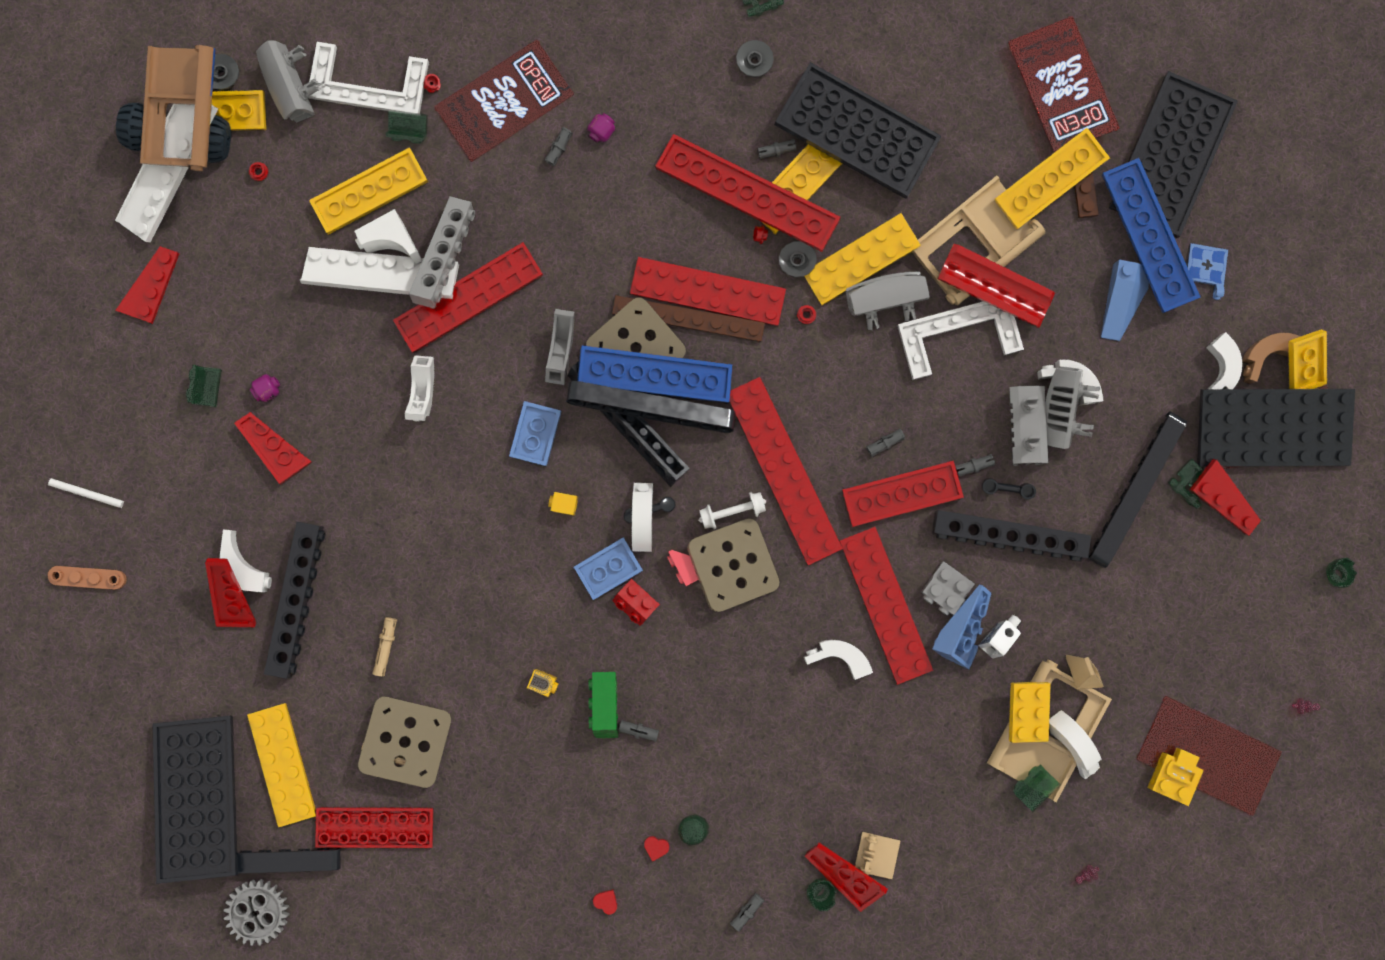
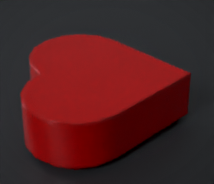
(655, 847)
(606, 901)

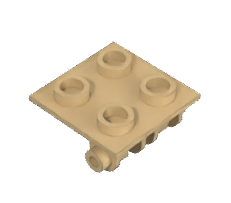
(877, 855)

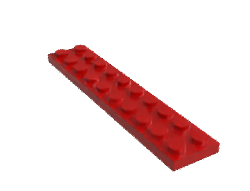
(748, 192)
(784, 471)

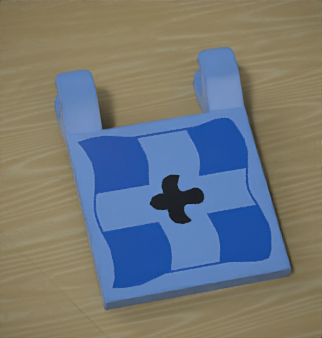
(1208, 266)

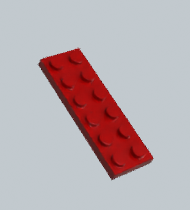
(902, 493)

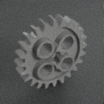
(239, 918)

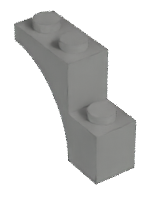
(560, 347)

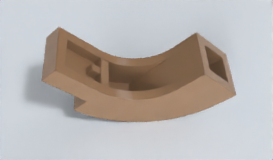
(1257, 353)

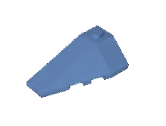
(1125, 294)
(960, 633)

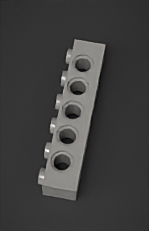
(447, 226)

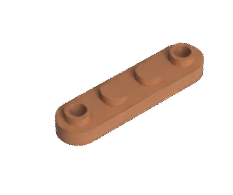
(86, 577)

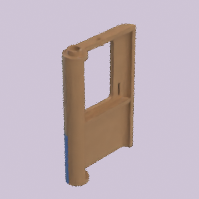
(177, 78)

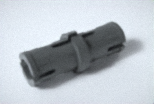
(558, 146)
(776, 149)
(885, 442)
(975, 465)
(651, 734)
(747, 912)

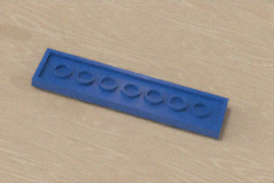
(1150, 235)
(655, 374)

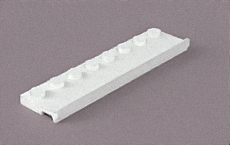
(158, 184)
(366, 271)

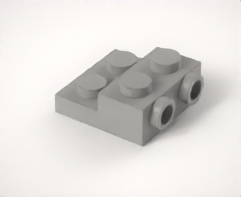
(947, 589)

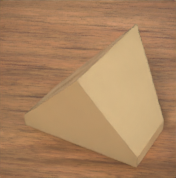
(1084, 672)

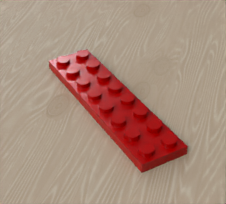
(707, 291)
(470, 297)
(886, 605)

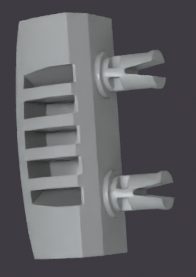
(284, 82)
(887, 293)
(1062, 404)
(1028, 425)

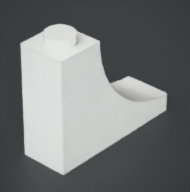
(387, 233)
(246, 575)

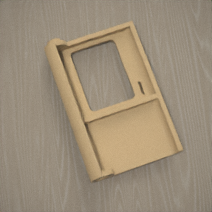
(989, 226)
(1021, 757)

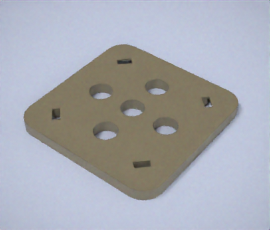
(637, 327)
(725, 584)
(394, 723)

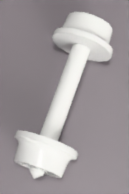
(756, 503)

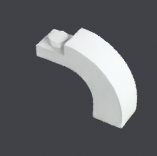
(1229, 361)
(1087, 379)
(421, 389)
(642, 517)
(855, 659)
(1077, 742)

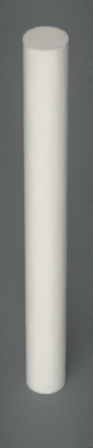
(86, 493)

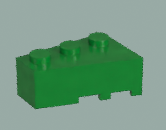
(603, 704)

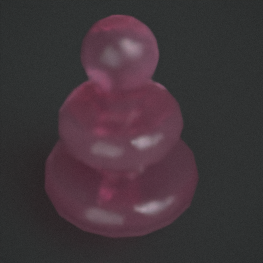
(1305, 706)
(1086, 875)

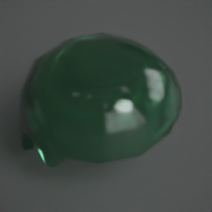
(1346, 568)
(693, 829)
(824, 901)

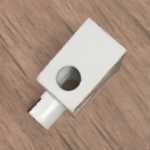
(998, 639)

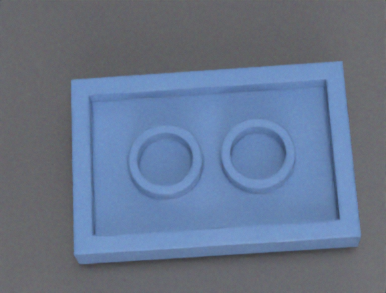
(535, 433)
(608, 568)

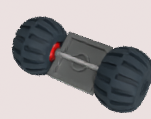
(130, 124)

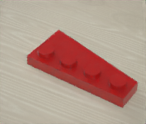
(149, 288)
(273, 450)
(1223, 496)
(226, 595)
(849, 880)

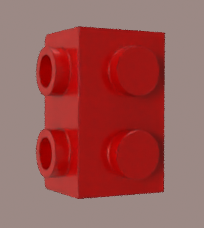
(635, 602)

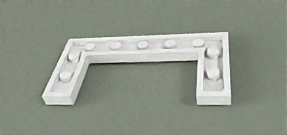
(363, 96)
(913, 332)

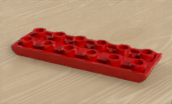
(996, 285)
(374, 827)

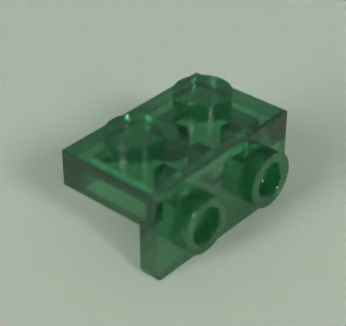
(407, 126)
(203, 386)
(1036, 787)

